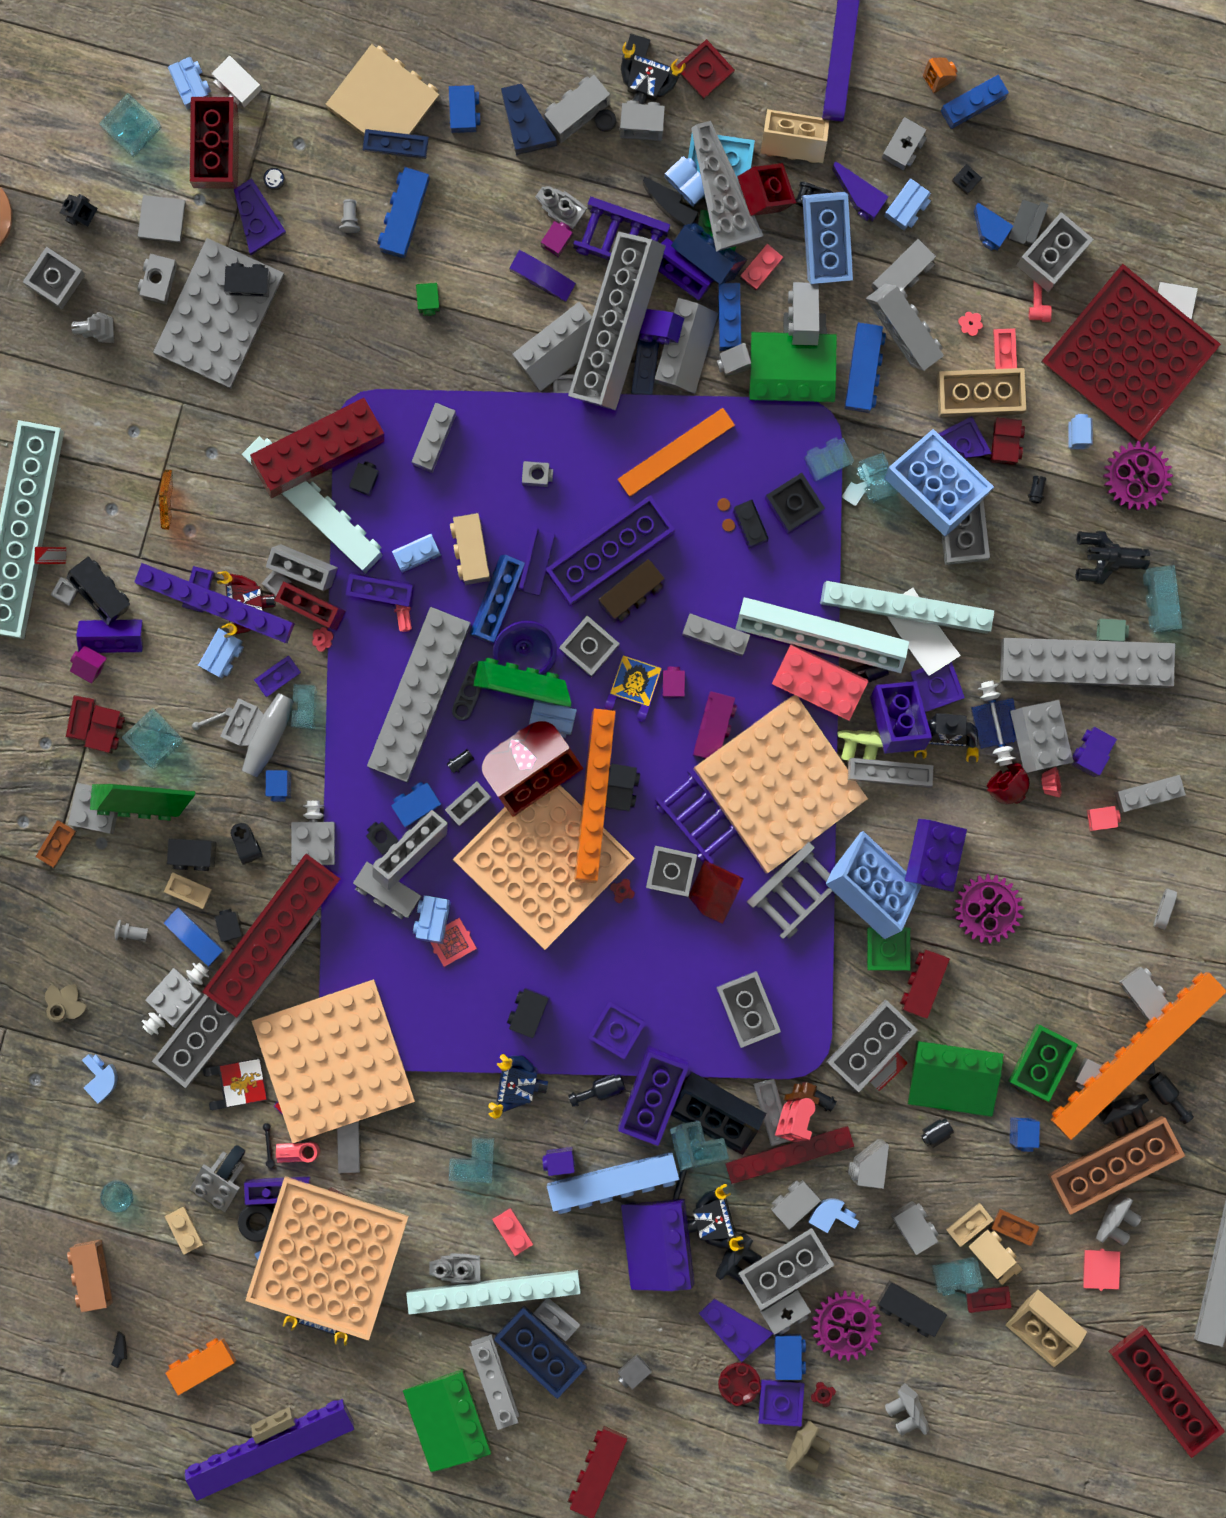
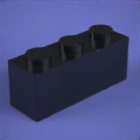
(98, 590)
(911, 1309)

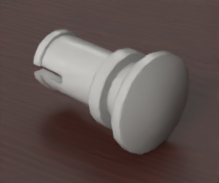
(349, 217)
(130, 932)

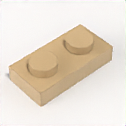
(188, 890)
(969, 1225)
(183, 1230)

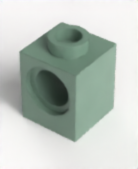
(1112, 630)

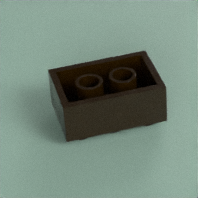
(632, 591)

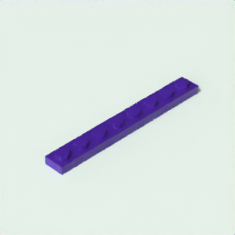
(214, 603)

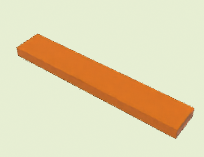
(676, 452)

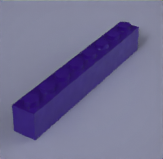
(252, 1458)

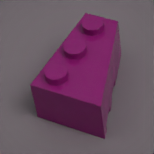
(714, 724)

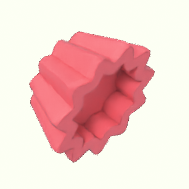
(1051, 782)

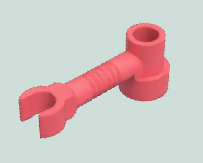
(1039, 311)

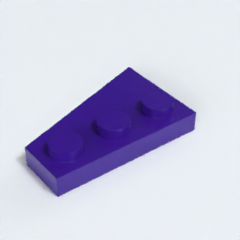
(257, 217)
(966, 439)
(734, 1329)

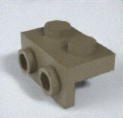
(273, 1425)

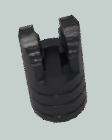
(872, 672)

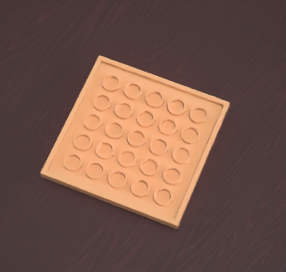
(780, 783)
(531, 865)
(333, 1061)
(326, 1258)

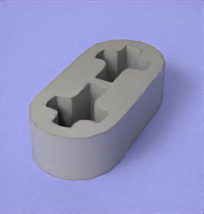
(1165, 909)

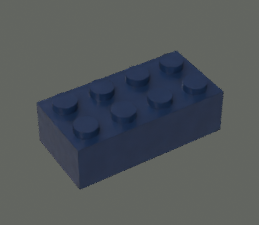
(540, 1352)

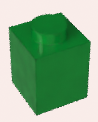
(428, 299)

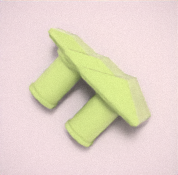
(869, 738)

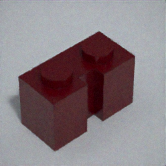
(1006, 441)
(104, 729)

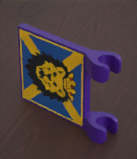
(635, 683)

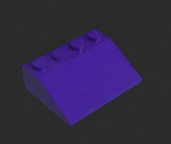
(658, 1245)

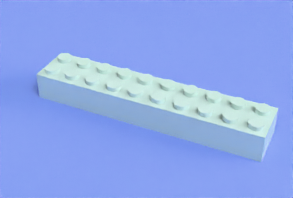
(25, 519)

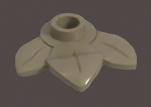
(65, 1000)

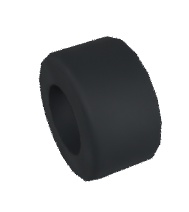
(244, 1221)

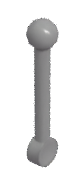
(196, 725)

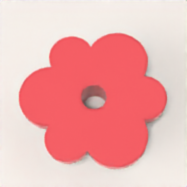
(974, 319)
(322, 639)

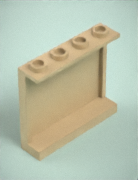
(382, 95)

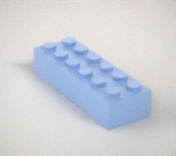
(612, 1181)

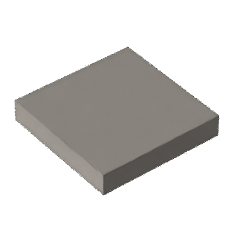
(161, 219)

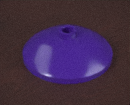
(539, 649)

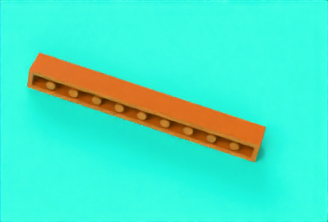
(1137, 1056)

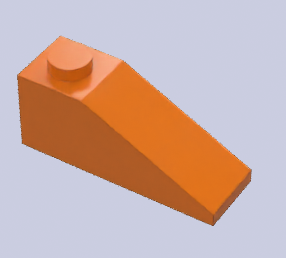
(939, 73)

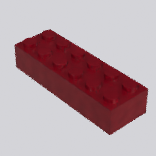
(317, 448)
(1166, 1391)

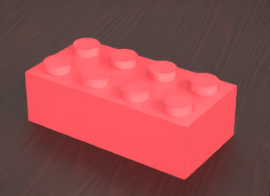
(820, 682)

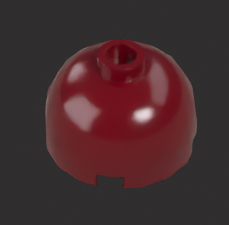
(1010, 785)

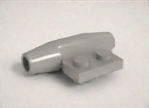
(257, 730)

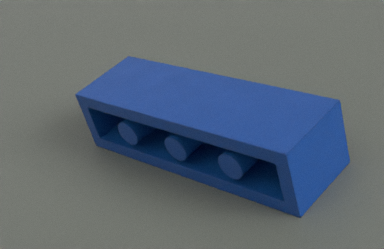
(404, 212)
(864, 368)
(497, 598)

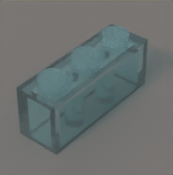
(1163, 599)

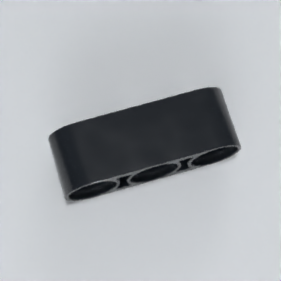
(462, 699)

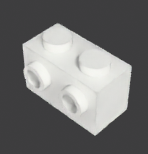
(236, 82)

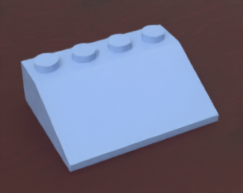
(938, 482)
(874, 886)

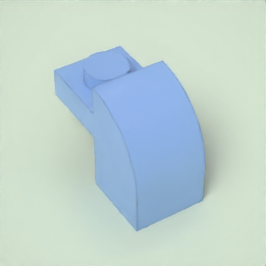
(105, 1078)
(826, 1213)

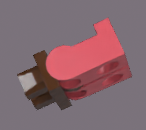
(797, 1113)

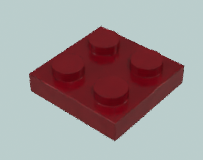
(705, 69)

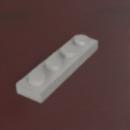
(890, 772)

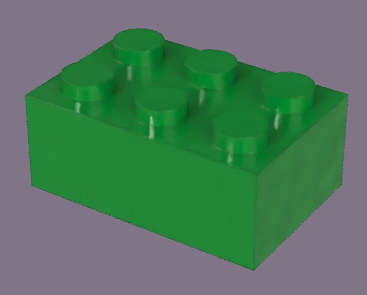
(1043, 1062)

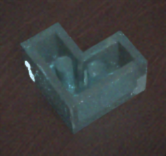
(693, 1150)
(478, 1167)
(957, 1274)

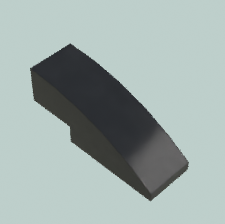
(669, 203)

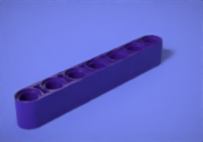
(840, 60)

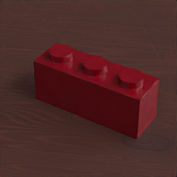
(310, 605)
(924, 983)

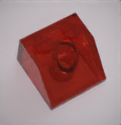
(715, 891)

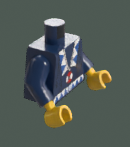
(516, 1084)

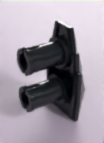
(1118, 1109)
(731, 1259)

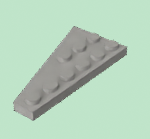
(724, 198)

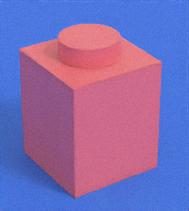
(1103, 818)

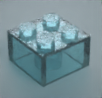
(130, 125)
(153, 738)

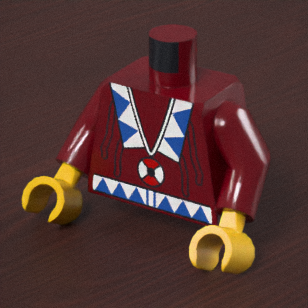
(247, 592)

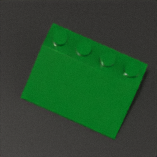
(790, 370)
(522, 683)
(139, 800)
(955, 1078)
(447, 1421)

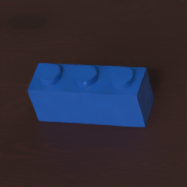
(974, 101)
(729, 315)
(1024, 1133)

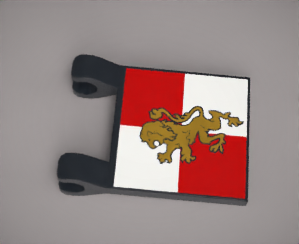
(240, 1083)

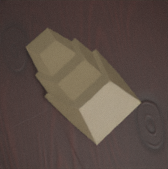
(806, 1438)

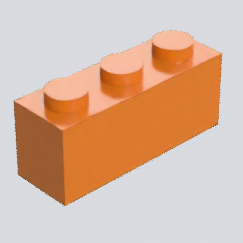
(200, 1365)

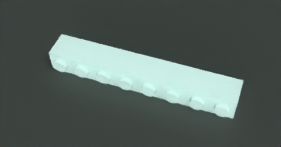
(328, 519)
(907, 607)
(822, 635)
(493, 1292)

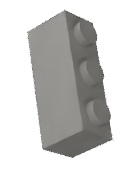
(907, 267)
(804, 313)
(434, 437)
(301, 567)
(716, 635)
(1150, 793)
(398, 897)
(1144, 992)

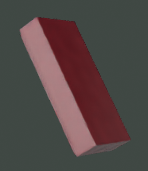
(80, 718)

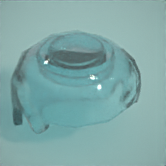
(116, 1196)

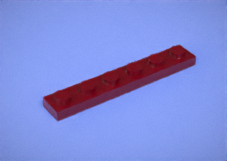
(789, 1154)

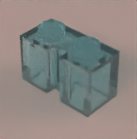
(829, 459)
(873, 472)
(305, 715)

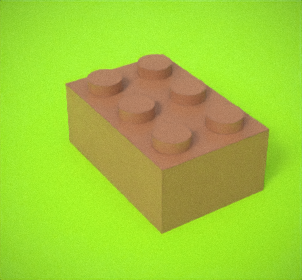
(90, 1276)

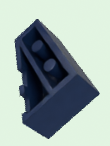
(525, 121)
(701, 251)

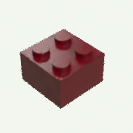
(766, 189)

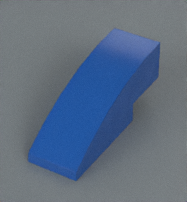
(194, 937)

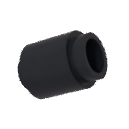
(937, 1133)

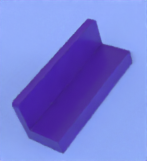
(536, 561)
(379, 589)
(112, 638)

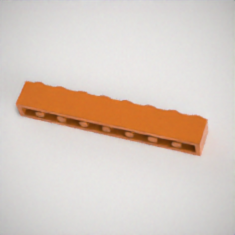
(594, 796)

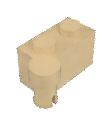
(995, 1256)

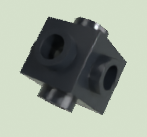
(78, 210)

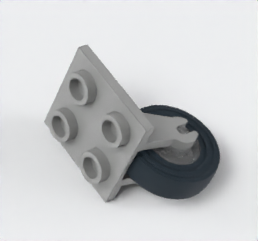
(215, 1186)

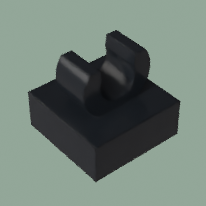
(966, 179)

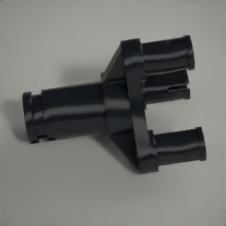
(1108, 557)

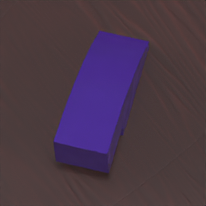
(542, 276)

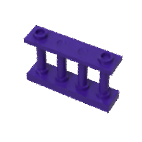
(618, 215)
(662, 806)

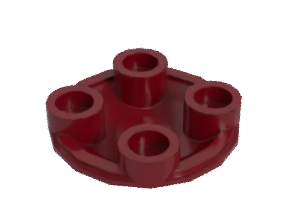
(739, 1383)

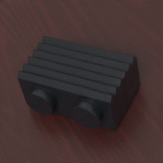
(750, 524)

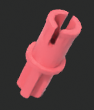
(403, 617)

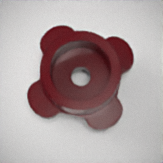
(628, 893)
(824, 1400)

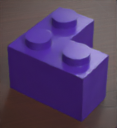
(1094, 752)

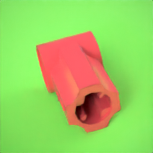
(295, 1152)

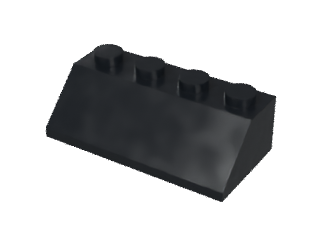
(719, 1113)

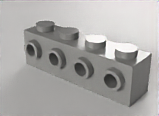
(409, 849)

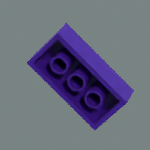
(653, 1096)

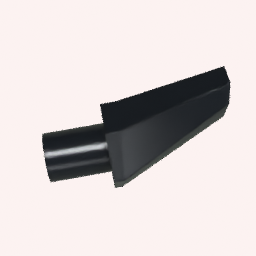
(119, 1350)

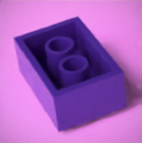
(900, 717)
(935, 855)

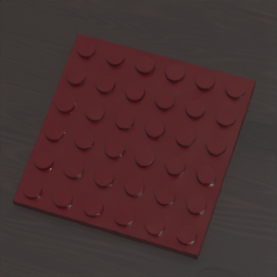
(1130, 353)

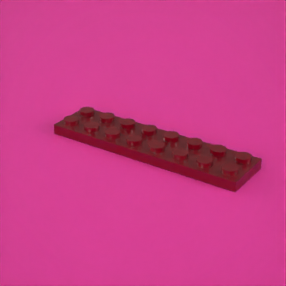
(271, 935)

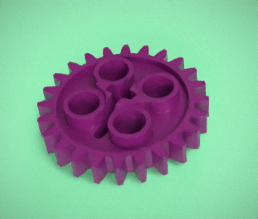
(1154, 466)
(1002, 922)
(841, 1344)

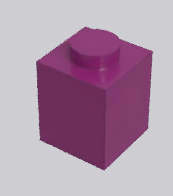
(557, 238)
(87, 664)
(673, 683)

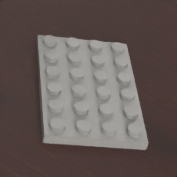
(211, 329)

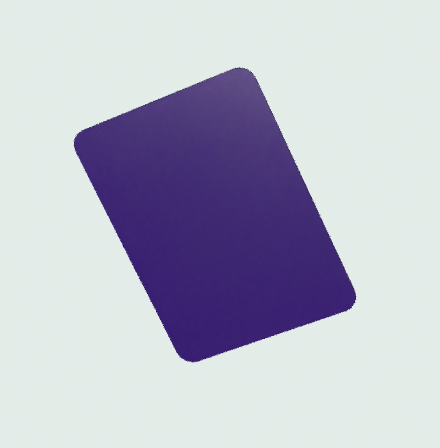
(650, 950)

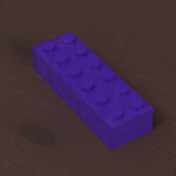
(610, 550)

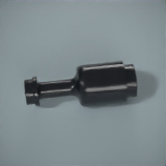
(602, 1089)
(1167, 1094)

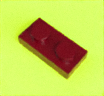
(988, 1299)

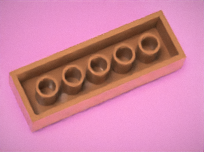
(1116, 1165)

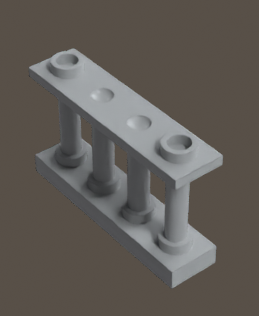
(774, 883)
(494, 1381)

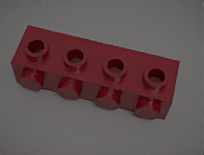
(598, 1472)

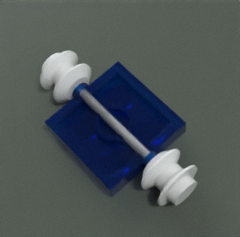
(995, 723)

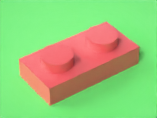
(761, 267)
(1005, 348)
(512, 1231)

